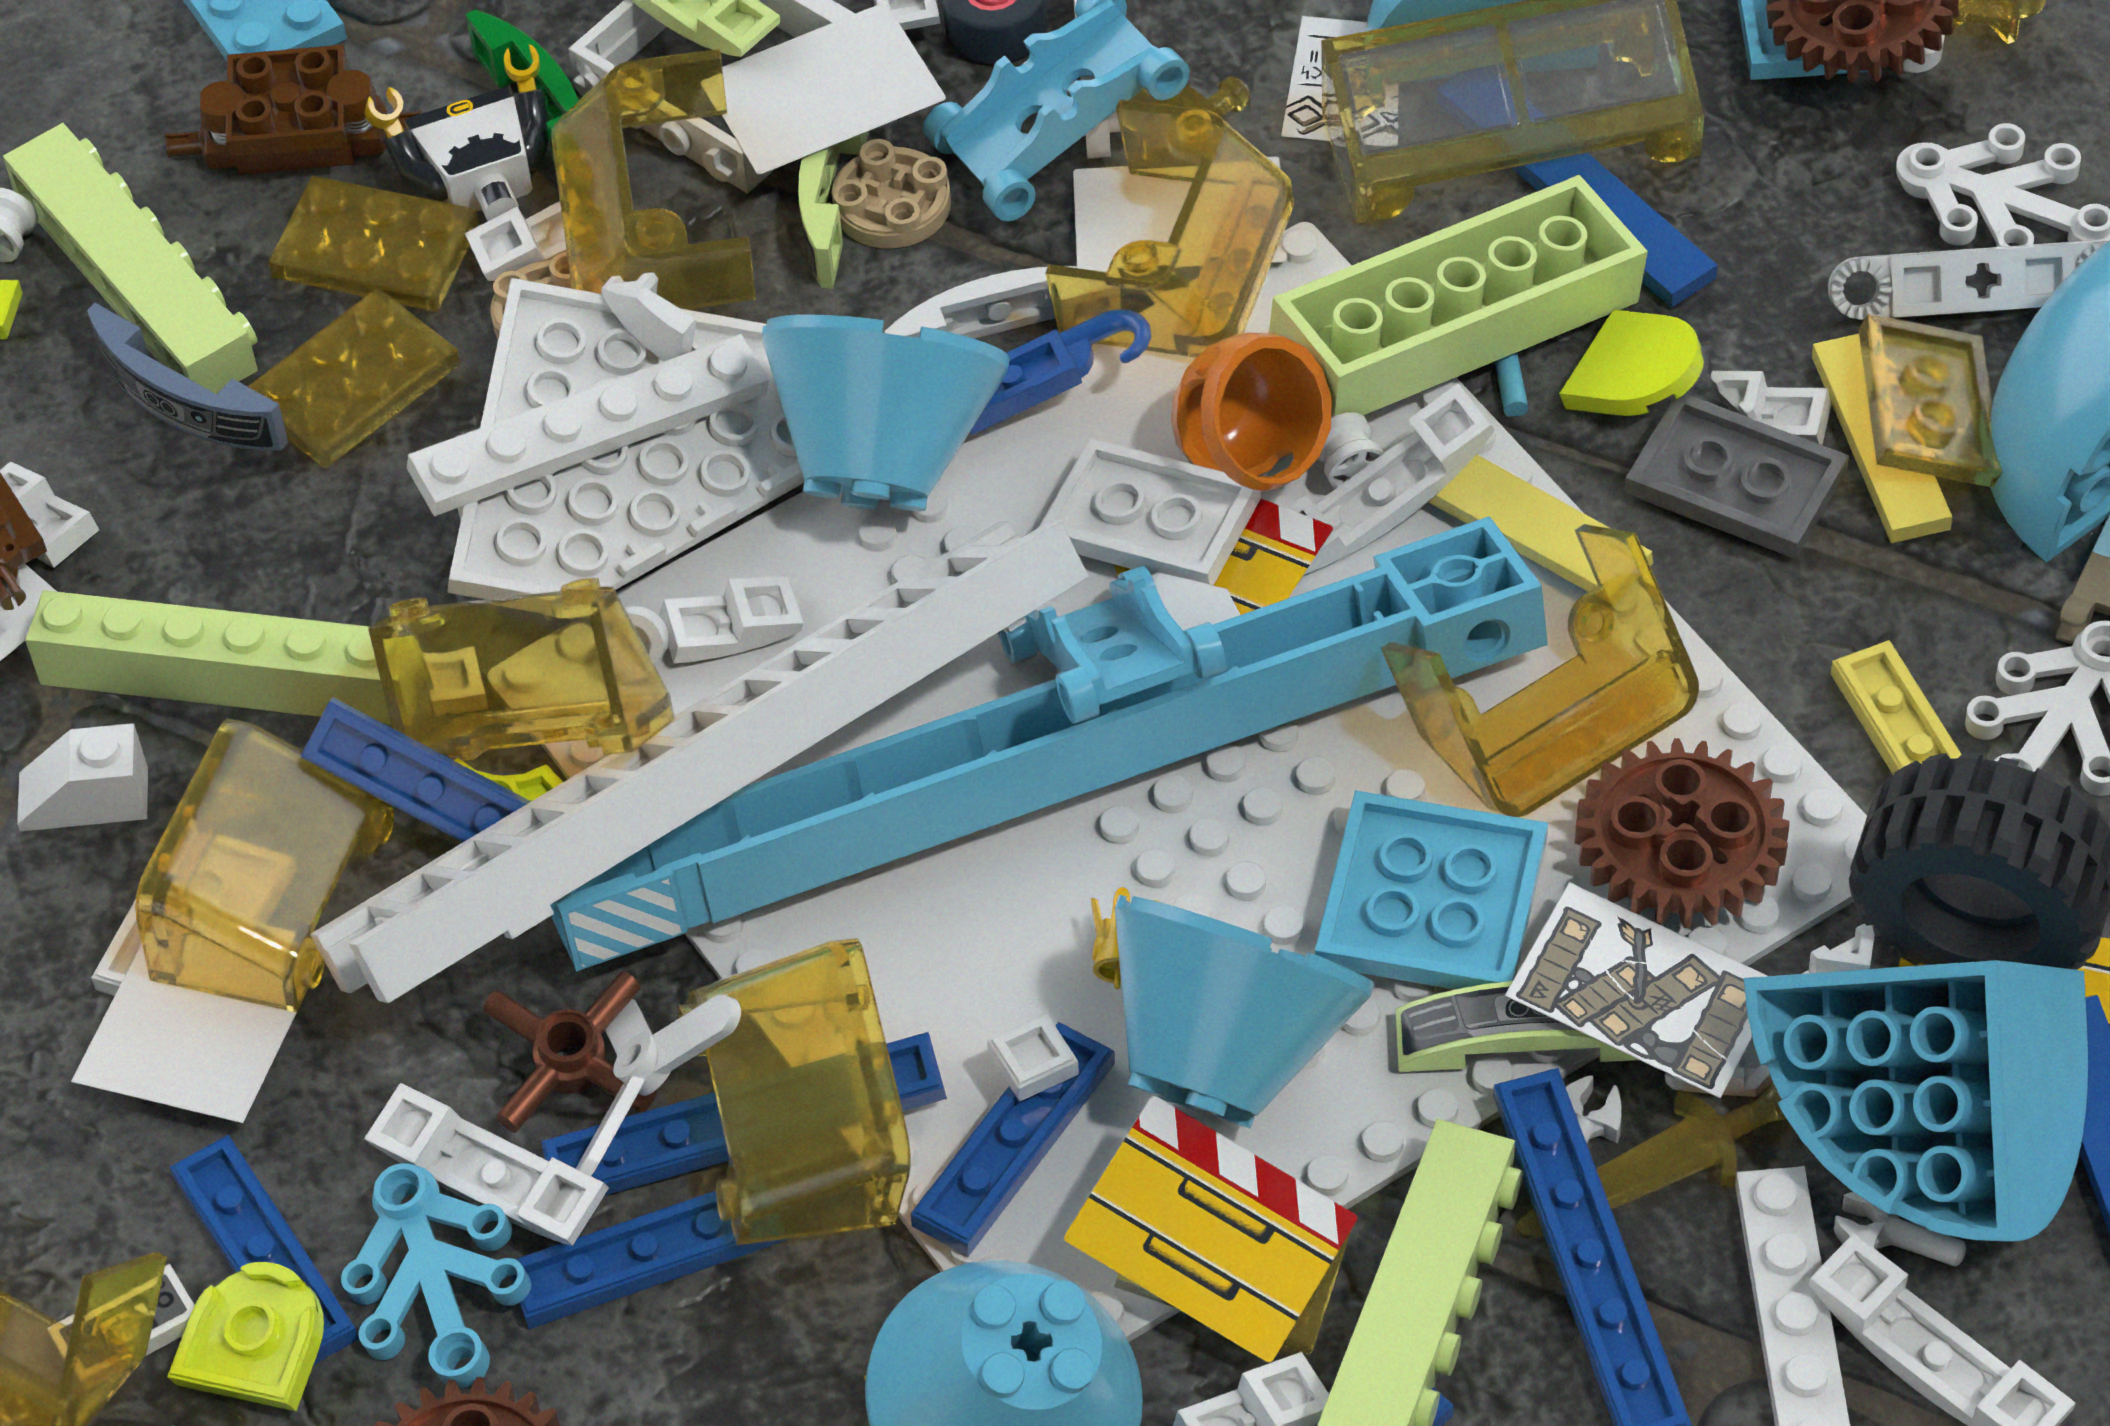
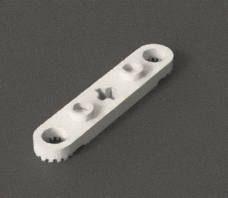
(1936, 280)

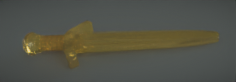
(1679, 1151)

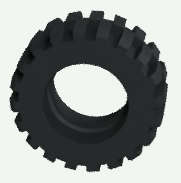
(1983, 865)

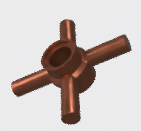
(559, 1031)

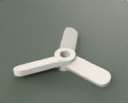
(649, 1058)

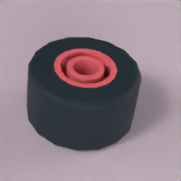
(993, 28)

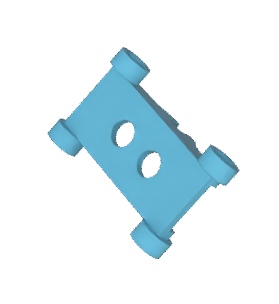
(988, 129)
(1135, 628)

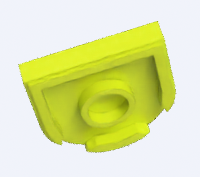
(1634, 365)
(252, 1337)

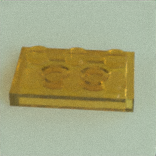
(372, 239)
(355, 376)
(1929, 400)

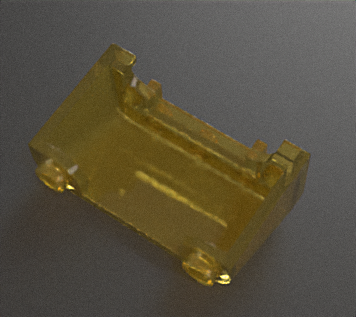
(520, 672)
(252, 869)
(807, 1099)

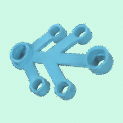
(427, 1267)

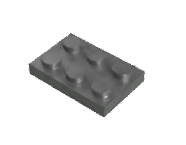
(1736, 474)

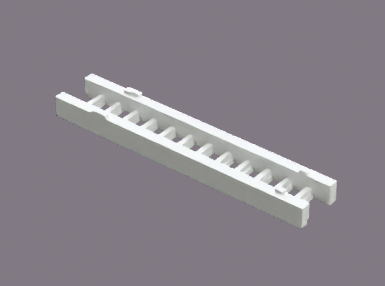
(710, 750)

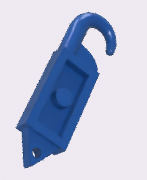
(1058, 363)

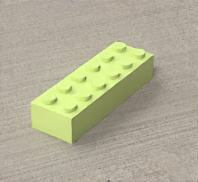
(1464, 296)

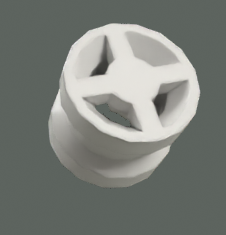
(17, 220)
(1348, 448)

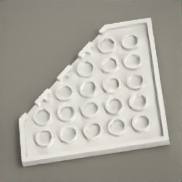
(633, 503)

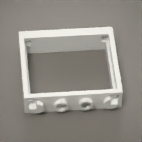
(631, 28)

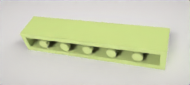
(131, 260)
(203, 655)
(1426, 1281)

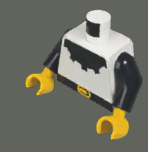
(472, 149)

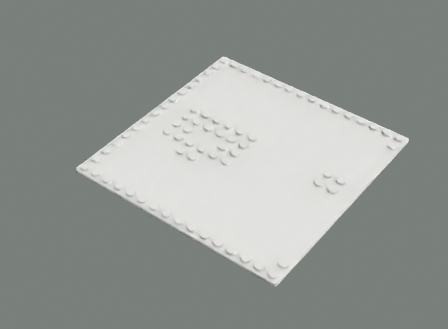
(1240, 833)

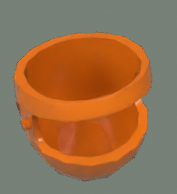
(1250, 406)

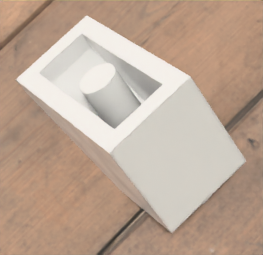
(85, 780)

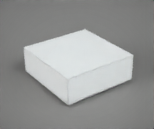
(1032, 1057)

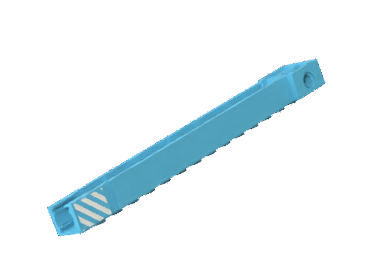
(1020, 753)

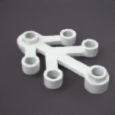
(1933, 173)
(2059, 706)

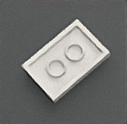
(1152, 511)

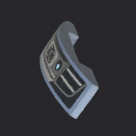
(231, 417)

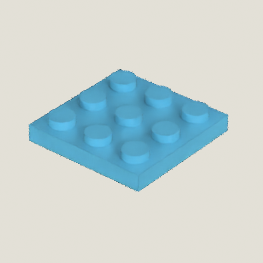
(1431, 892)

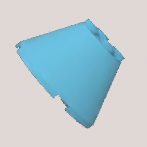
(876, 407)
(1218, 1012)
(1002, 1351)

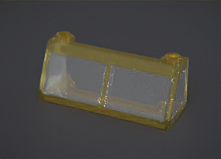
(1505, 93)

